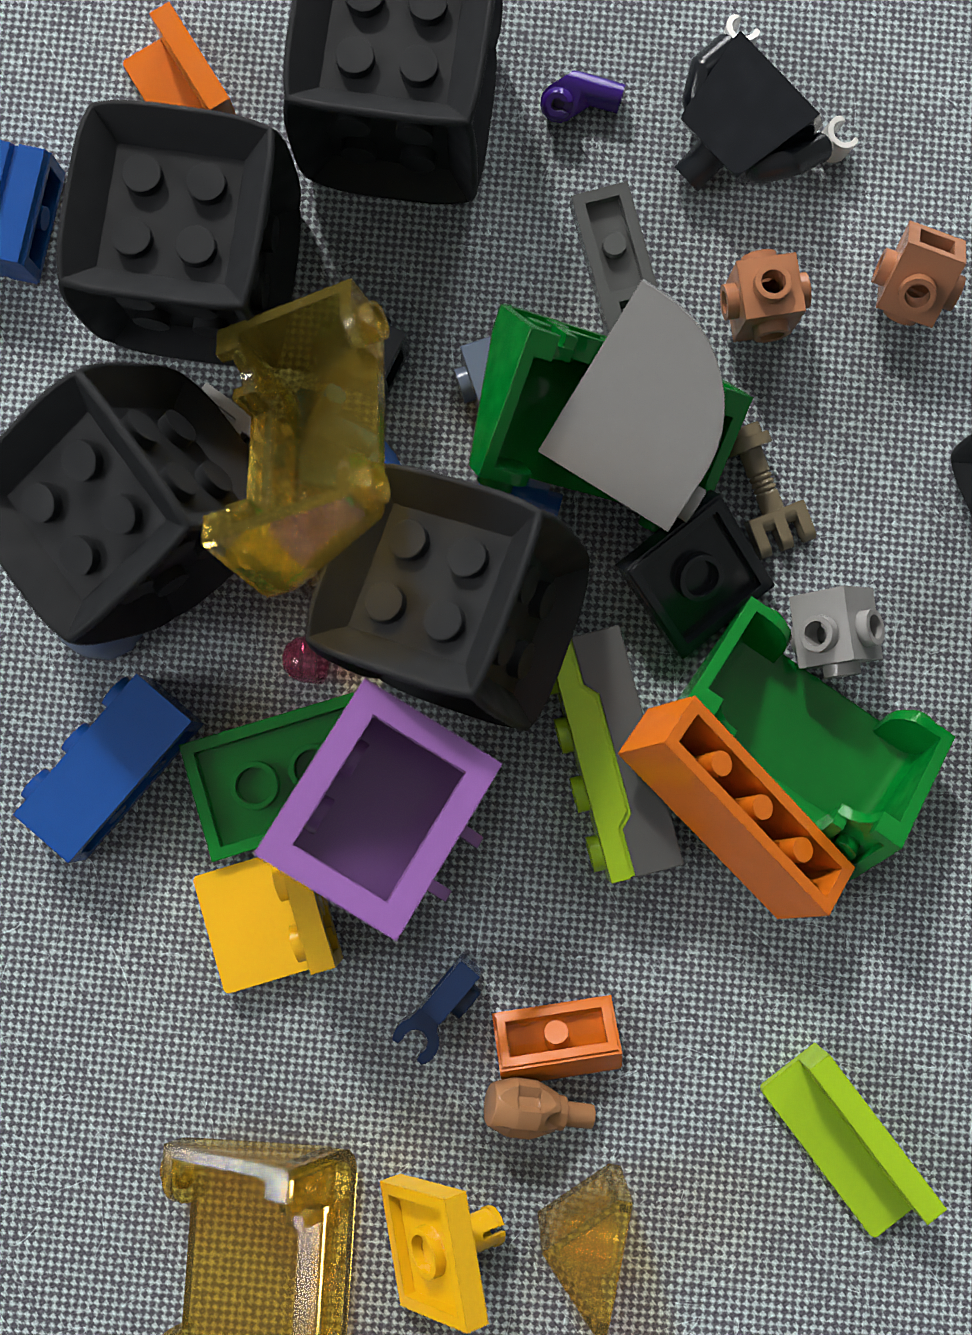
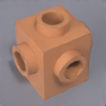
(920, 275)
(752, 308)

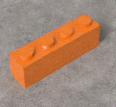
(737, 809)

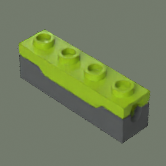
(599, 714)

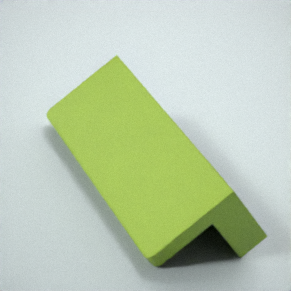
(849, 1142)

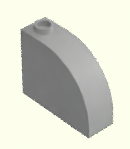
(646, 411)

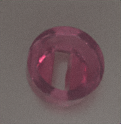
(304, 663)

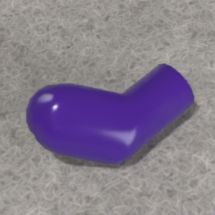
(578, 92)

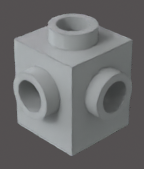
(836, 630)

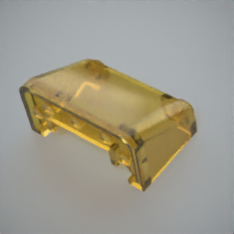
(314, 437)
(264, 1235)

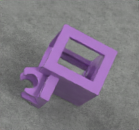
(380, 810)

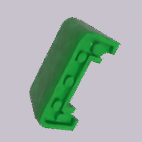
(526, 385)
(831, 757)

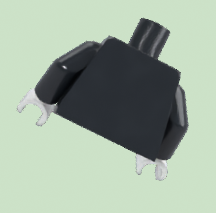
(750, 117)

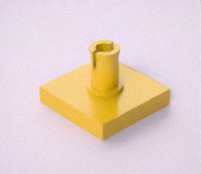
(437, 1249)

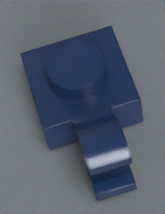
(452, 995)

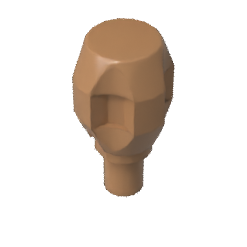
(531, 1109)

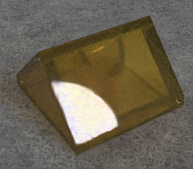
(586, 1240)

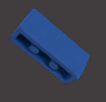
(106, 767)

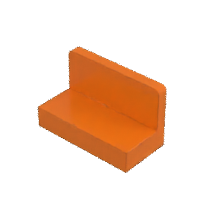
(175, 68)

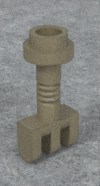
(774, 515)

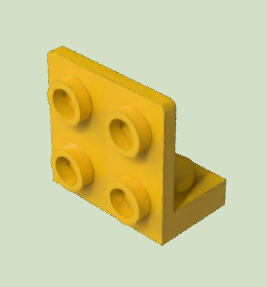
(264, 924)

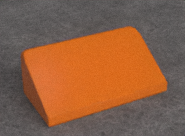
(558, 1039)

